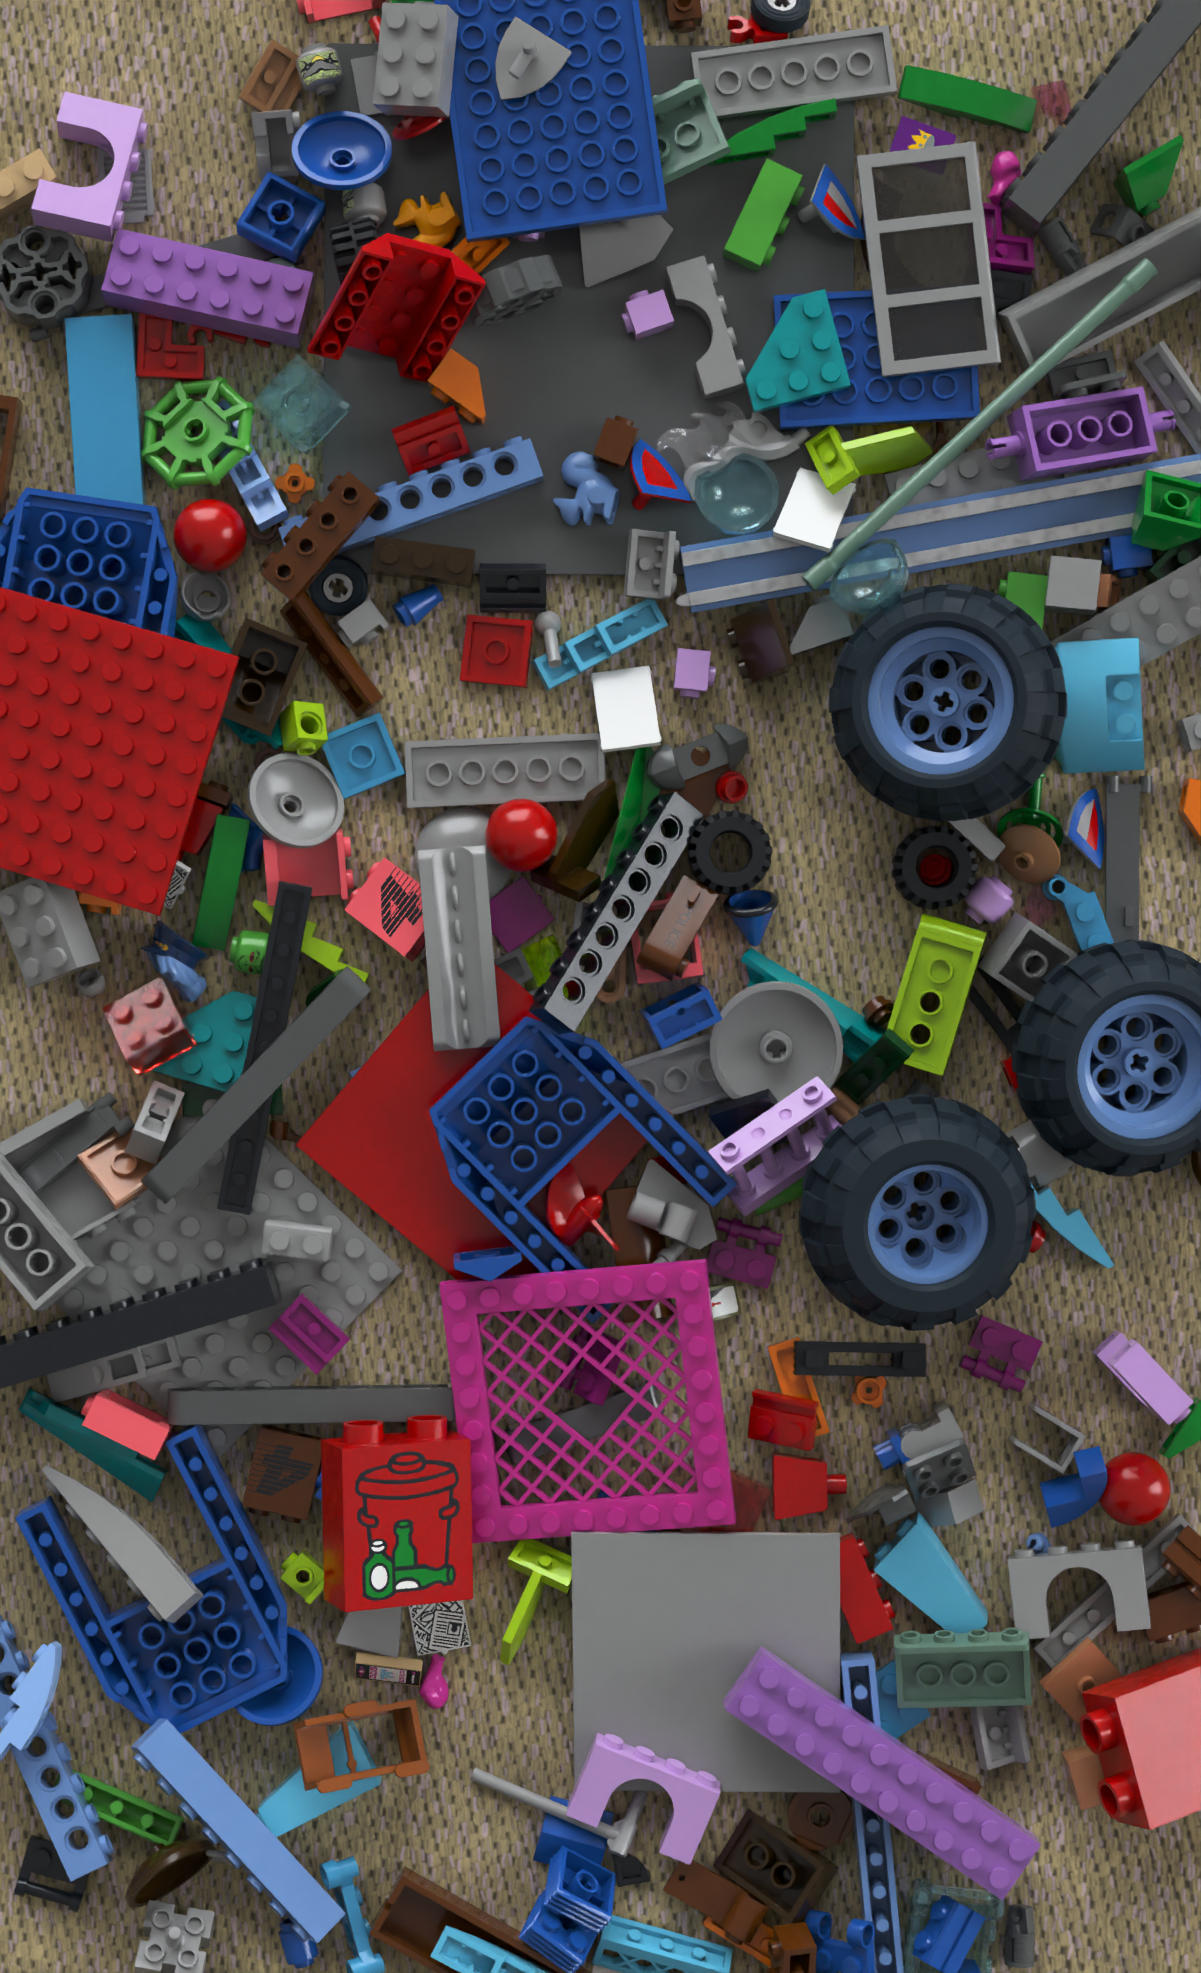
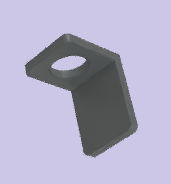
(1126, 227)

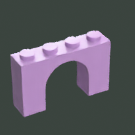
(97, 208)
(1144, 1378)
(614, 1762)

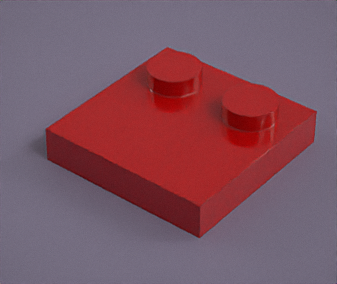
(496, 651)

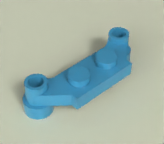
(1081, 911)
(340, 1878)

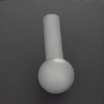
(548, 625)

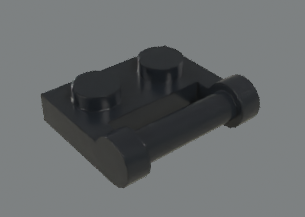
(44, 1860)

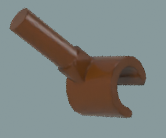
(940, 436)
(279, 1131)

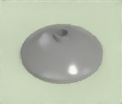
(306, 789)
(459, 829)

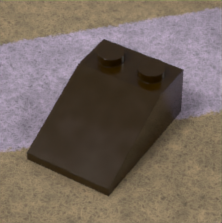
(760, 643)
(262, 675)
(775, 1867)

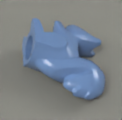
(594, 491)

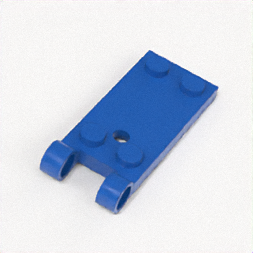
(837, 1955)

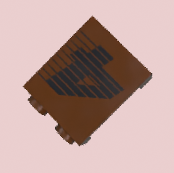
(283, 1473)

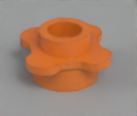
(295, 492)
(875, 1397)

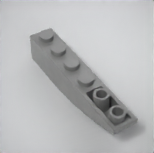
(129, 1548)

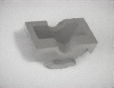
(273, 141)
(1042, 1160)

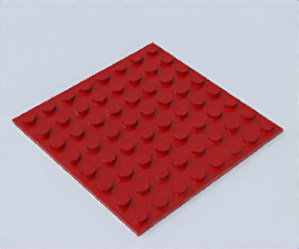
(101, 747)
(388, 1153)

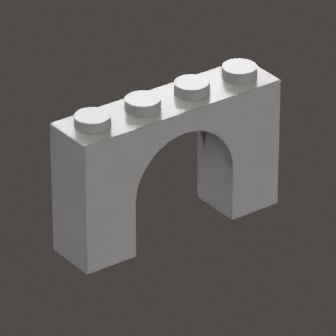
(1118, 1565)

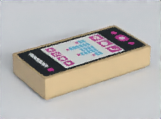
(388, 1669)

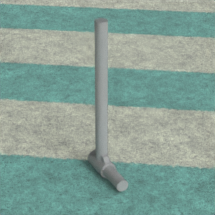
(618, 1835)

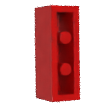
(859, 1595)

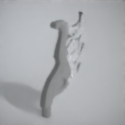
(725, 437)

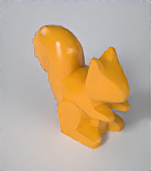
(434, 222)

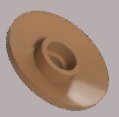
(1033, 845)

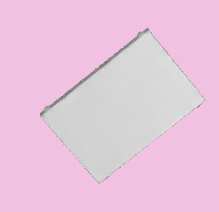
(811, 512)
(625, 709)

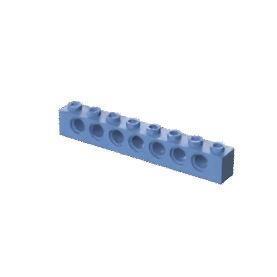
(493, 485)
(47, 1797)

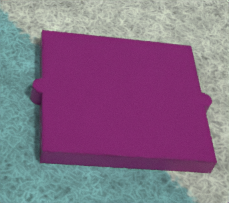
(518, 914)

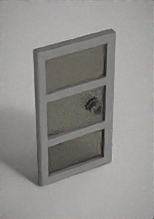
(928, 259)

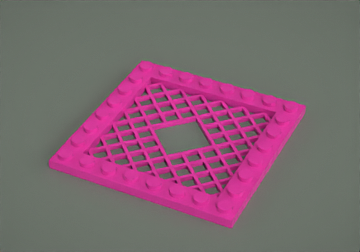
(681, 1280)

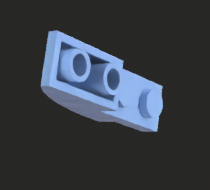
(34, 1695)

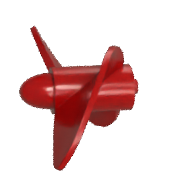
(570, 1212)

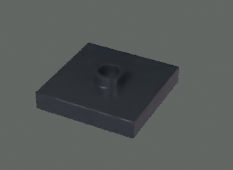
(739, 1112)

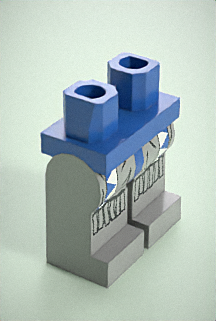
(919, 1438)

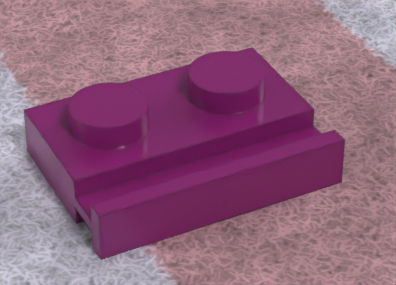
(309, 1333)

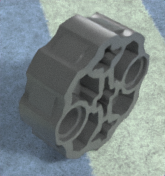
(54, 260)
(516, 290)

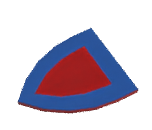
(654, 477)

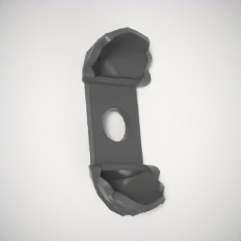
(670, 767)

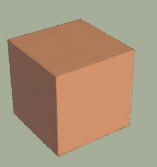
(1083, 1774)

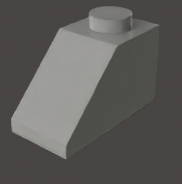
(821, 626)

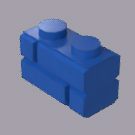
(948, 1935)

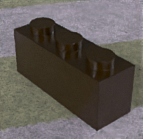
(423, 561)

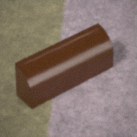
(636, 1243)

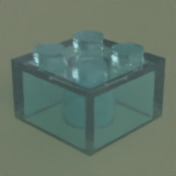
(302, 404)

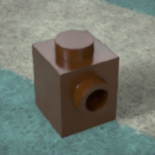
(683, 15)
(615, 442)

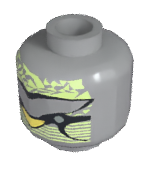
(319, 69)
(365, 202)

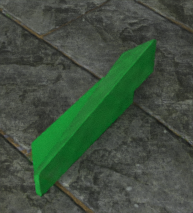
(634, 810)

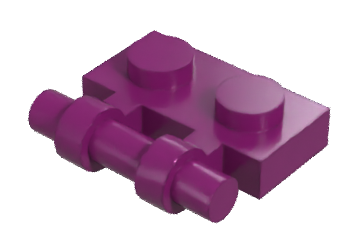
(740, 1262)
(1005, 1344)
(590, 1381)

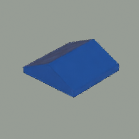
(487, 1263)
(560, 1833)

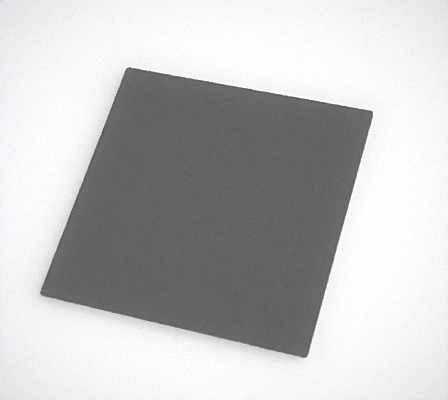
(571, 360)

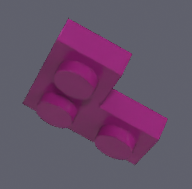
(1006, 251)

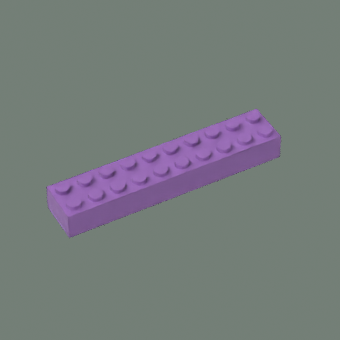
(881, 1773)

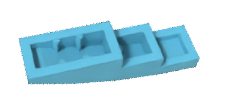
(601, 643)
(1070, 1226)
(474, 1955)

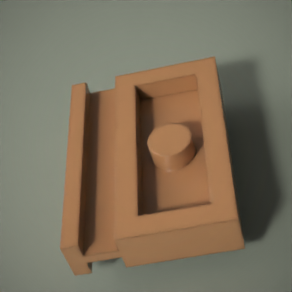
(273, 81)

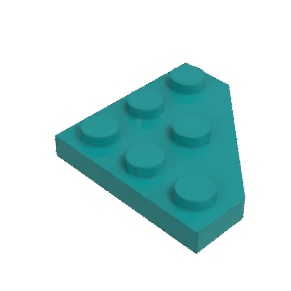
(799, 357)
(222, 1040)

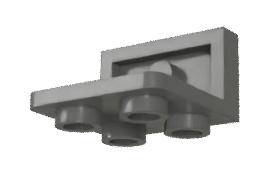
(1085, 376)
(938, 1469)

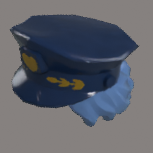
(176, 961)

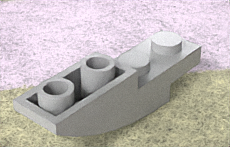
(114, 1370)

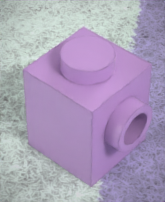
(647, 314)
(693, 672)

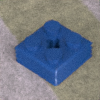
(274, 199)
(580, 1889)
(557, 1937)

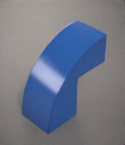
(1075, 1493)

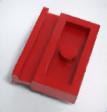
(430, 440)
(783, 1419)

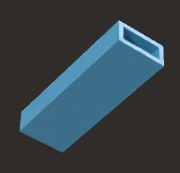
(105, 407)

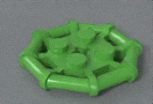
(205, 447)

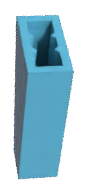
(293, 1806)

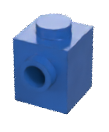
(1125, 557)

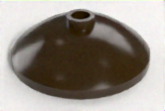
(167, 1870)

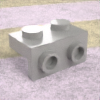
(651, 564)
(1000, 1735)

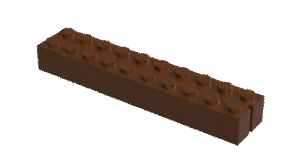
(420, 1910)

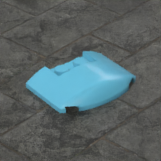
(1103, 706)

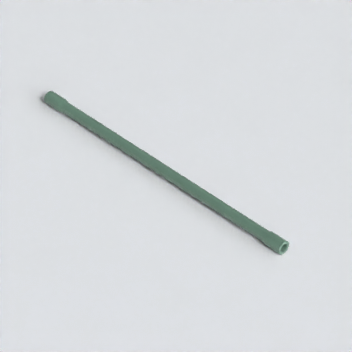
(1130, 284)

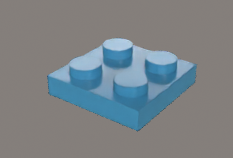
(362, 756)
(892, 1719)

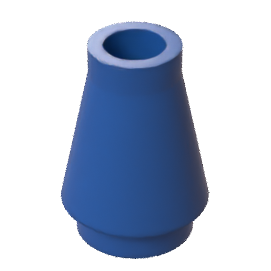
(416, 605)

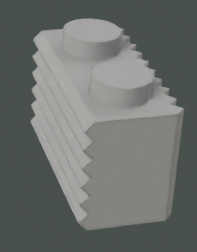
(297, 1240)

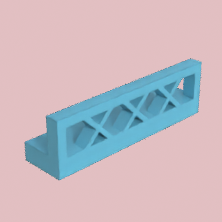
(660, 1947)

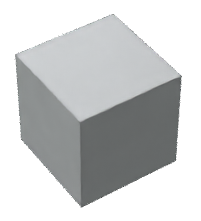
(1072, 585)

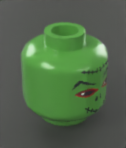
(249, 951)

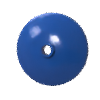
(341, 150)
(297, 1694)

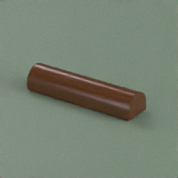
(331, 654)

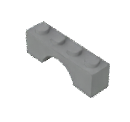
(693, 288)

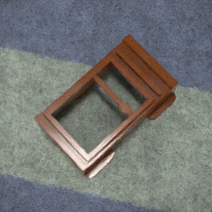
(316, 1754)

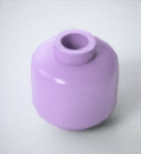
(988, 900)

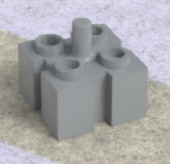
(174, 1940)

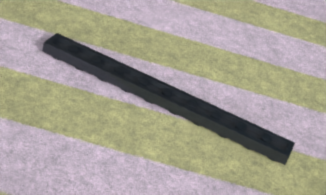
(267, 1025)

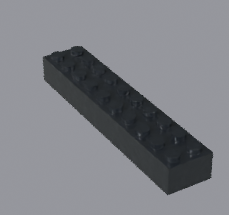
(137, 1323)

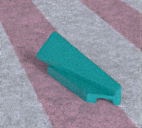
(855, 1032)
(108, 1454)

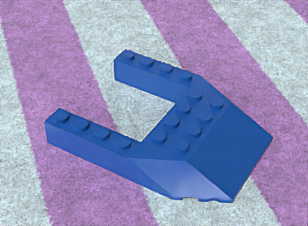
(91, 557)
(531, 1113)
(216, 1651)

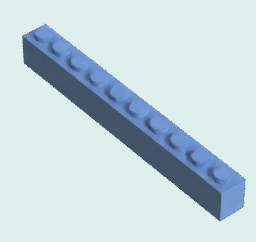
(871, 1831)

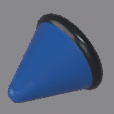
(755, 920)

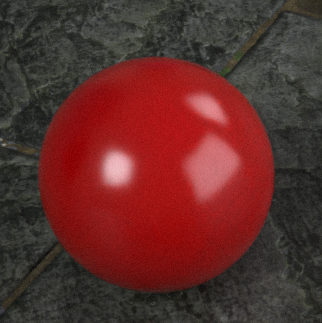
(210, 535)
(521, 835)
(1135, 1489)

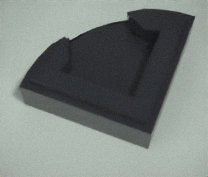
(629, 1870)

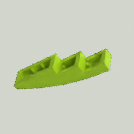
(317, 949)

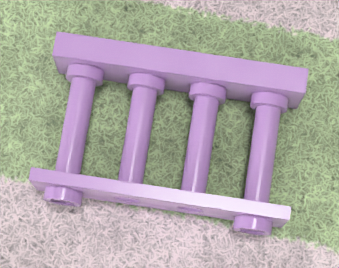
(756, 1138)

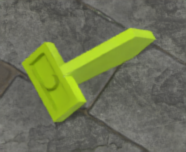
(845, 461)
(544, 1567)

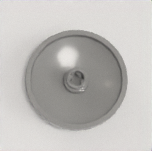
(775, 1041)

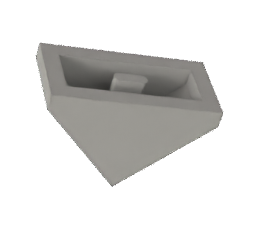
(951, 1505)

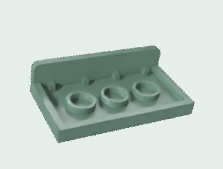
(687, 130)
(962, 1669)

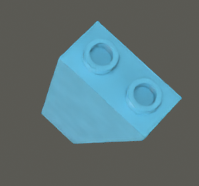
(929, 1577)

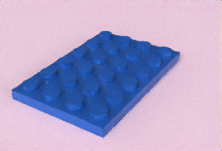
(874, 399)

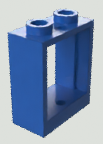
(689, 1015)

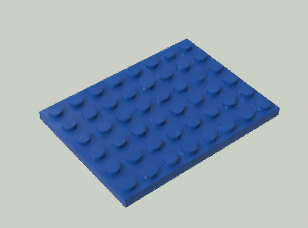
(573, 148)

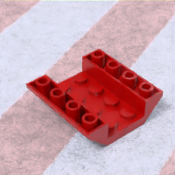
(401, 304)

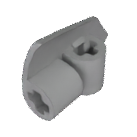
(620, 246)
(671, 1209)

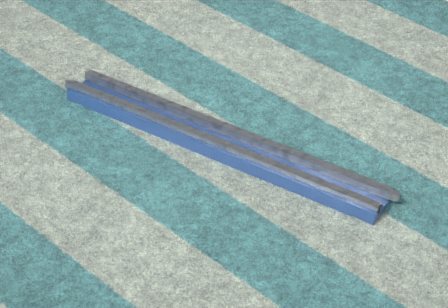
(933, 533)

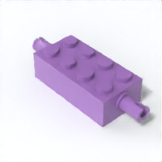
(1081, 433)

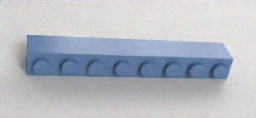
(237, 1830)

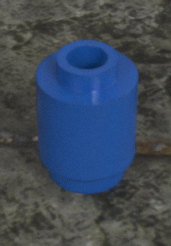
(295, 1950)

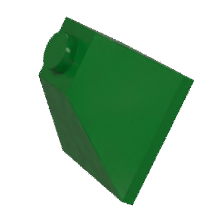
(1148, 178)
(1166, 512)

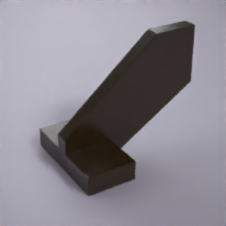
(568, 869)

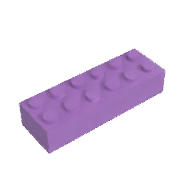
(208, 288)

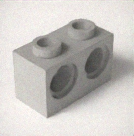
(154, 1122)

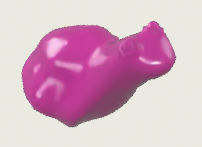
(1004, 171)
(433, 1685)

